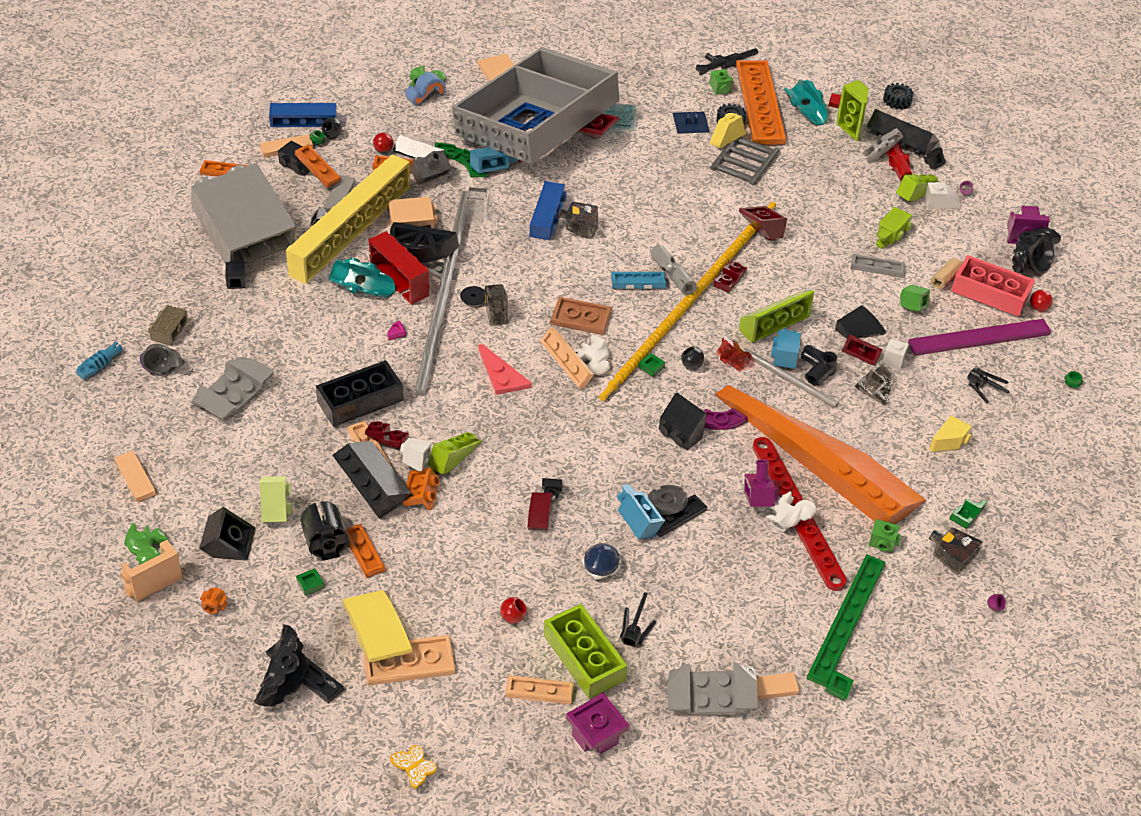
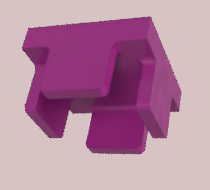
(1027, 221)
(597, 724)

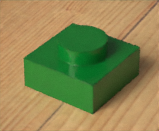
(652, 364)
(310, 581)
(839, 685)

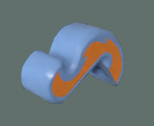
(423, 87)

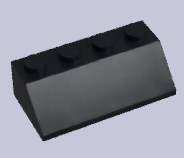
(913, 136)
(372, 476)

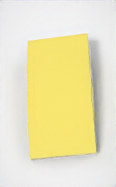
(377, 626)

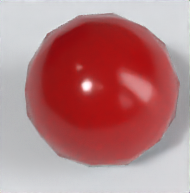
(383, 142)
(1041, 300)
(513, 610)

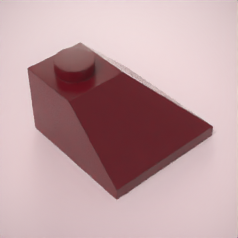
(599, 126)
(765, 221)

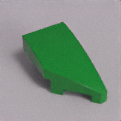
(967, 513)

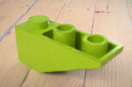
(914, 186)
(451, 452)

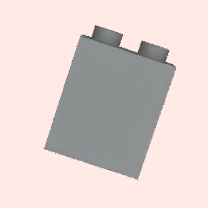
(242, 214)

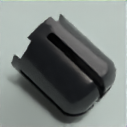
(332, 531)

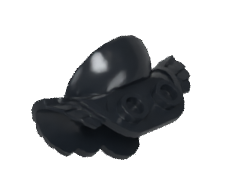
(1035, 250)
(284, 670)

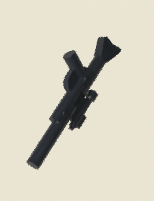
(724, 62)

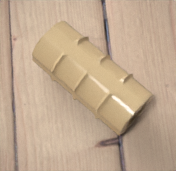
(946, 273)

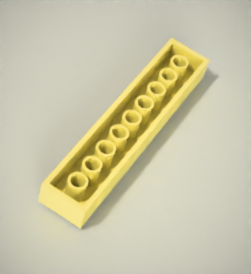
(347, 219)

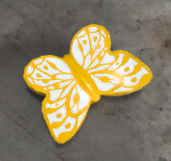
(414, 764)

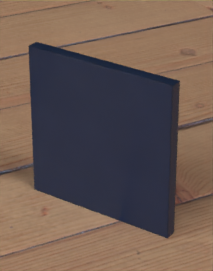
(690, 122)

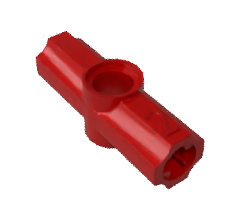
(899, 161)

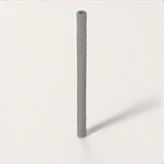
(792, 379)

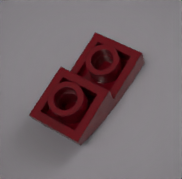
(730, 277)
(381, 433)
(539, 511)

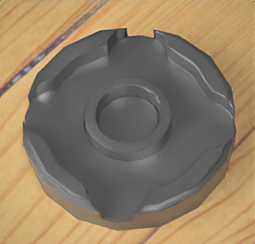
(668, 499)

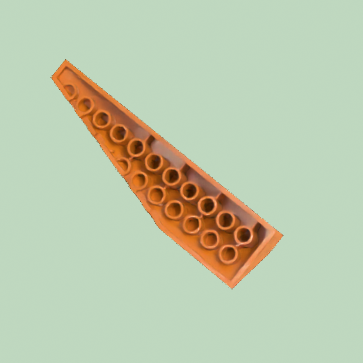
(839, 465)

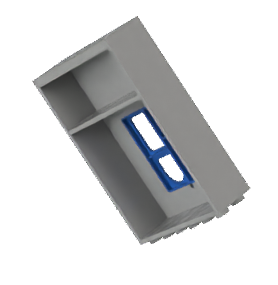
(544, 82)

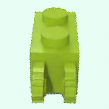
(893, 227)

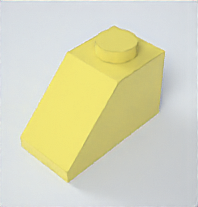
(727, 130)
(951, 435)

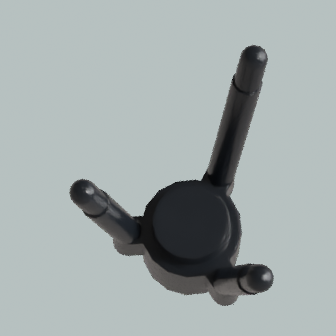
(979, 377)
(632, 634)

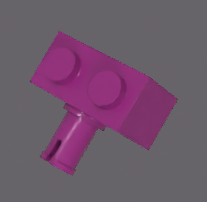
(759, 486)

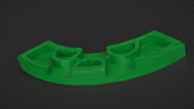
(461, 156)

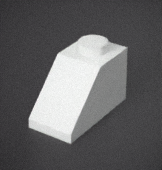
(941, 196)
(895, 354)
(416, 453)

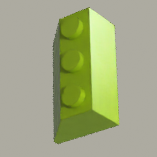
(852, 108)

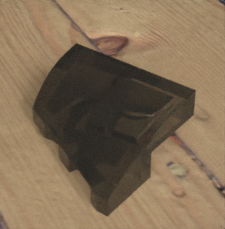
(881, 379)

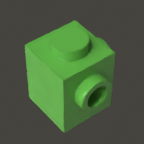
(720, 81)
(915, 298)
(884, 536)

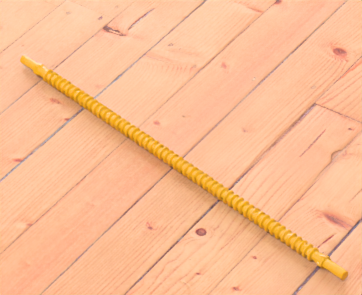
(679, 310)

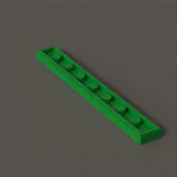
(845, 620)

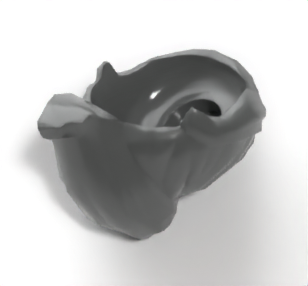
(160, 359)

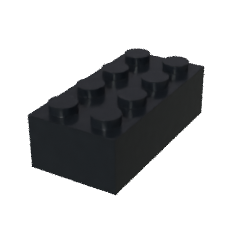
(359, 393)

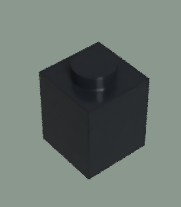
(235, 275)

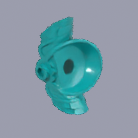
(816, 109)
(376, 282)

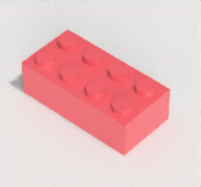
(993, 285)

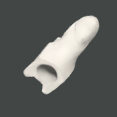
(596, 354)
(789, 515)

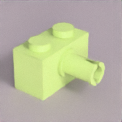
(274, 499)

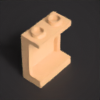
(413, 211)
(153, 574)

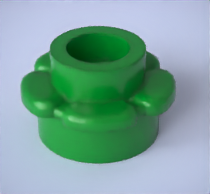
(317, 137)
(1073, 379)

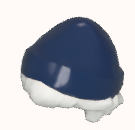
(601, 560)

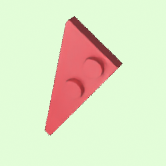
(502, 375)

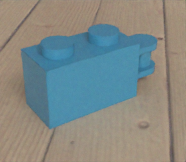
(489, 160)
(786, 348)
(639, 512)

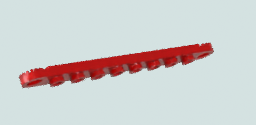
(807, 530)

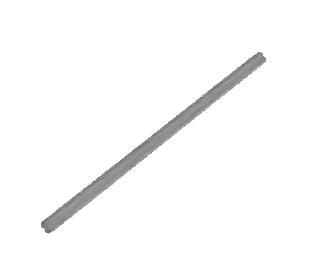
(441, 299)

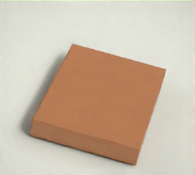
(581, 315)

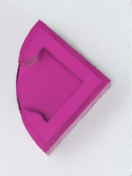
(396, 331)

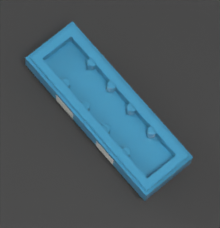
(638, 280)

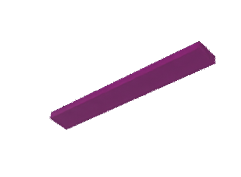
(979, 337)

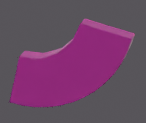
(724, 420)

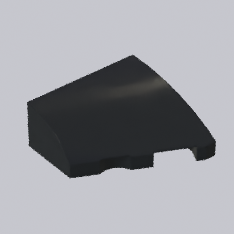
(859, 324)

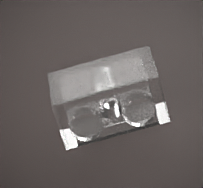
(478, 206)

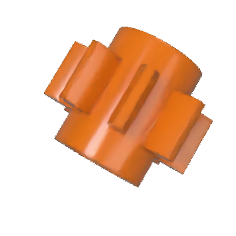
(213, 600)

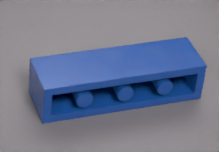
(301, 114)
(546, 210)

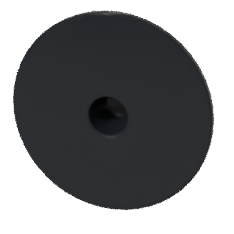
(473, 295)

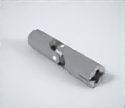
(673, 269)

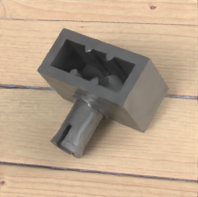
(430, 167)

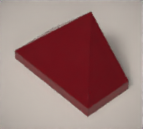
(862, 350)

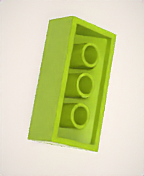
(777, 316)

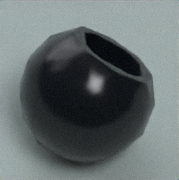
(331, 127)
(692, 358)

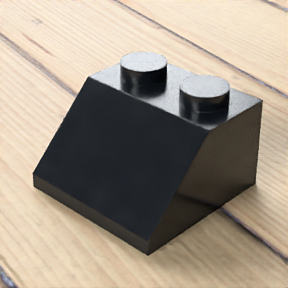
(682, 422)
(227, 536)

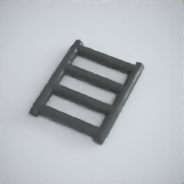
(716, 165)

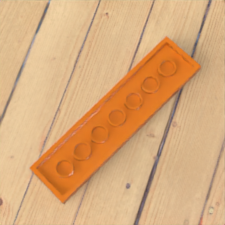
(760, 102)

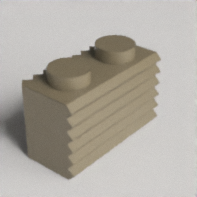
(168, 325)

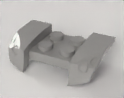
(233, 389)
(712, 691)

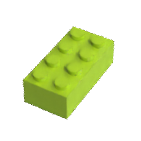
(585, 651)

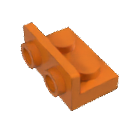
(423, 488)

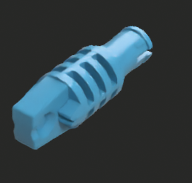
(98, 361)

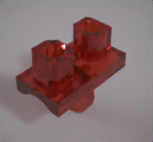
(731, 353)

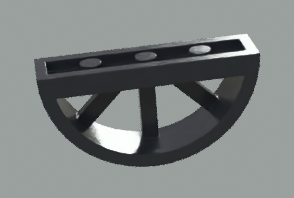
(436, 242)

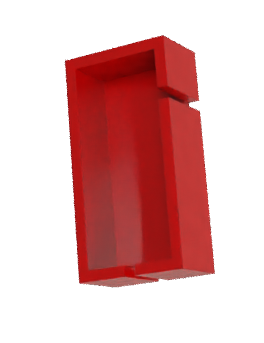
(401, 266)

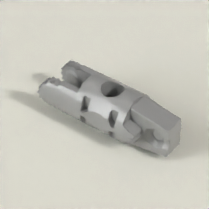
(882, 145)

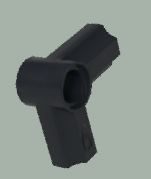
(824, 364)

